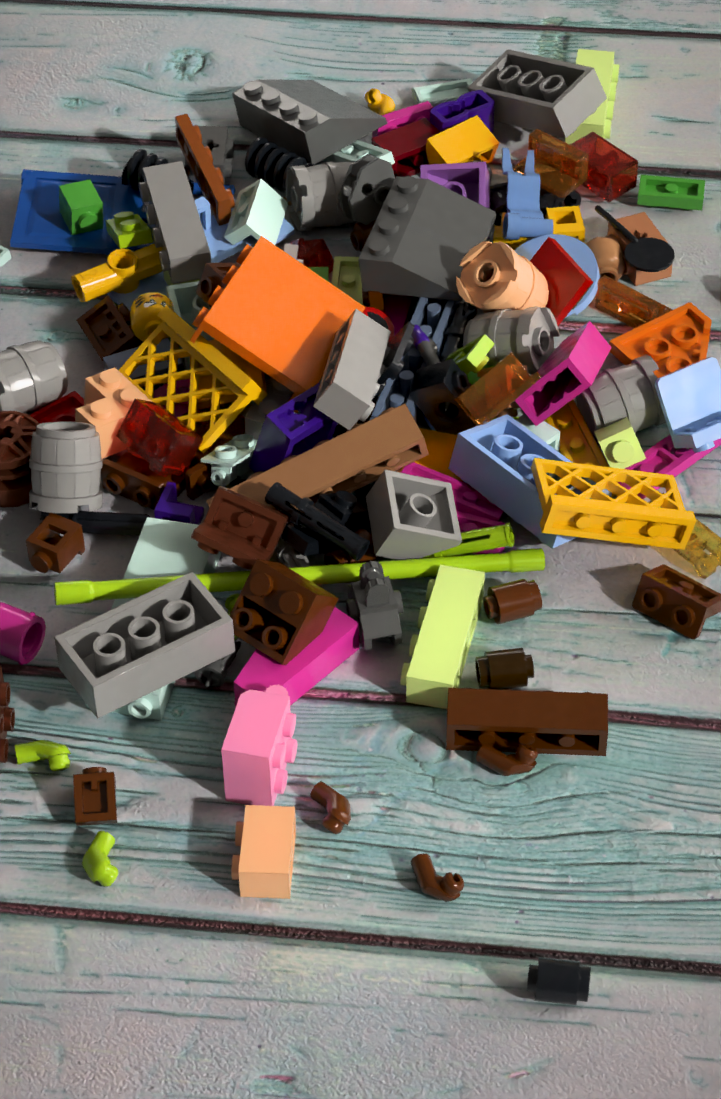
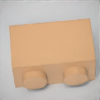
(266, 851)

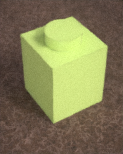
(620, 444)

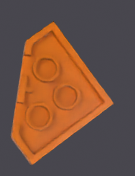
(670, 339)

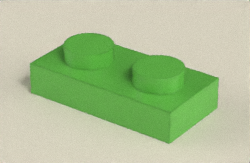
(671, 192)

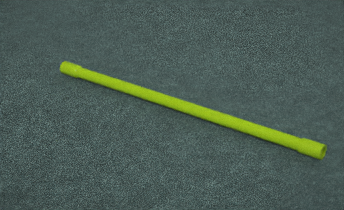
(512, 561)

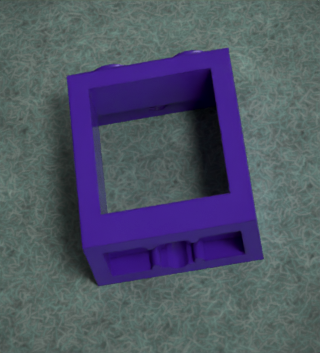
(291, 433)

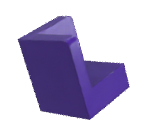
(170, 509)

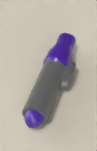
(425, 346)

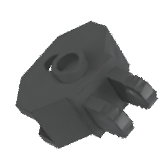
(372, 185)
(375, 606)

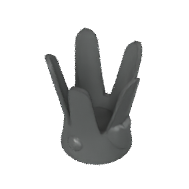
(215, 673)

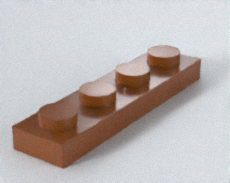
(201, 164)

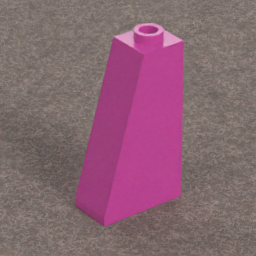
(565, 373)
(309, 667)

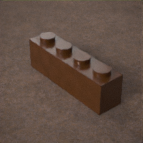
(545, 719)

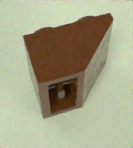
(280, 611)

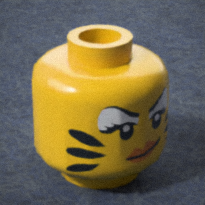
(145, 312)

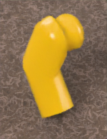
(379, 102)

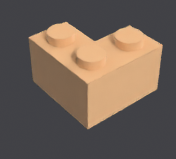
(106, 406)

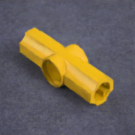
(118, 274)

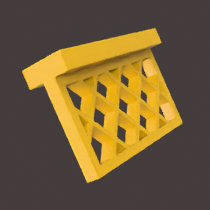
(213, 364)
(609, 519)

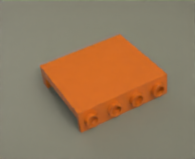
(277, 316)

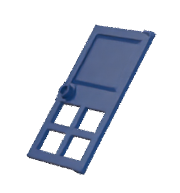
(42, 227)

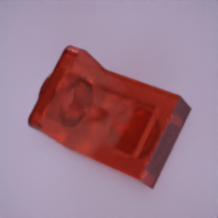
(314, 253)

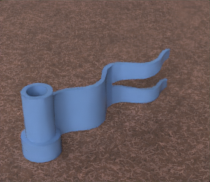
(523, 201)

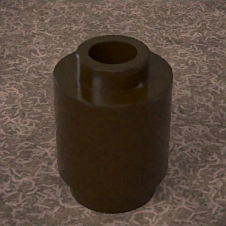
(504, 669)

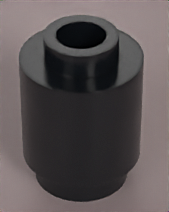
(559, 981)

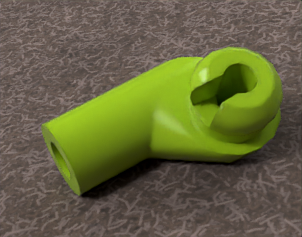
(97, 863)

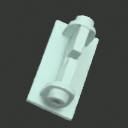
(231, 459)

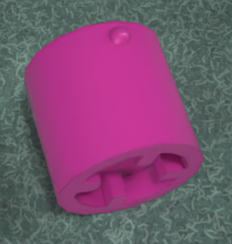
(20, 633)

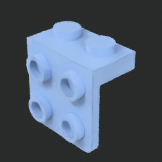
(692, 404)

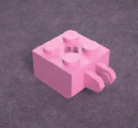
(259, 747)

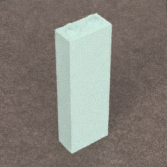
(162, 551)

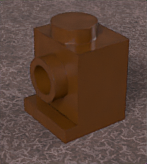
(50, 550)

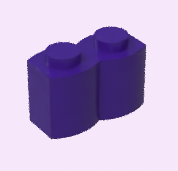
(465, 107)

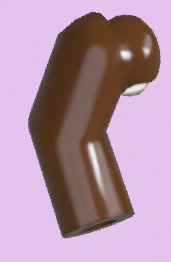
(511, 764)
(336, 806)
(441, 887)

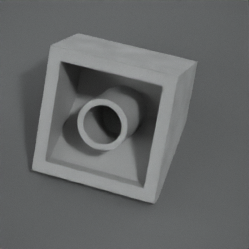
(411, 516)

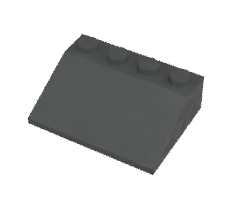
(303, 116)
(422, 240)

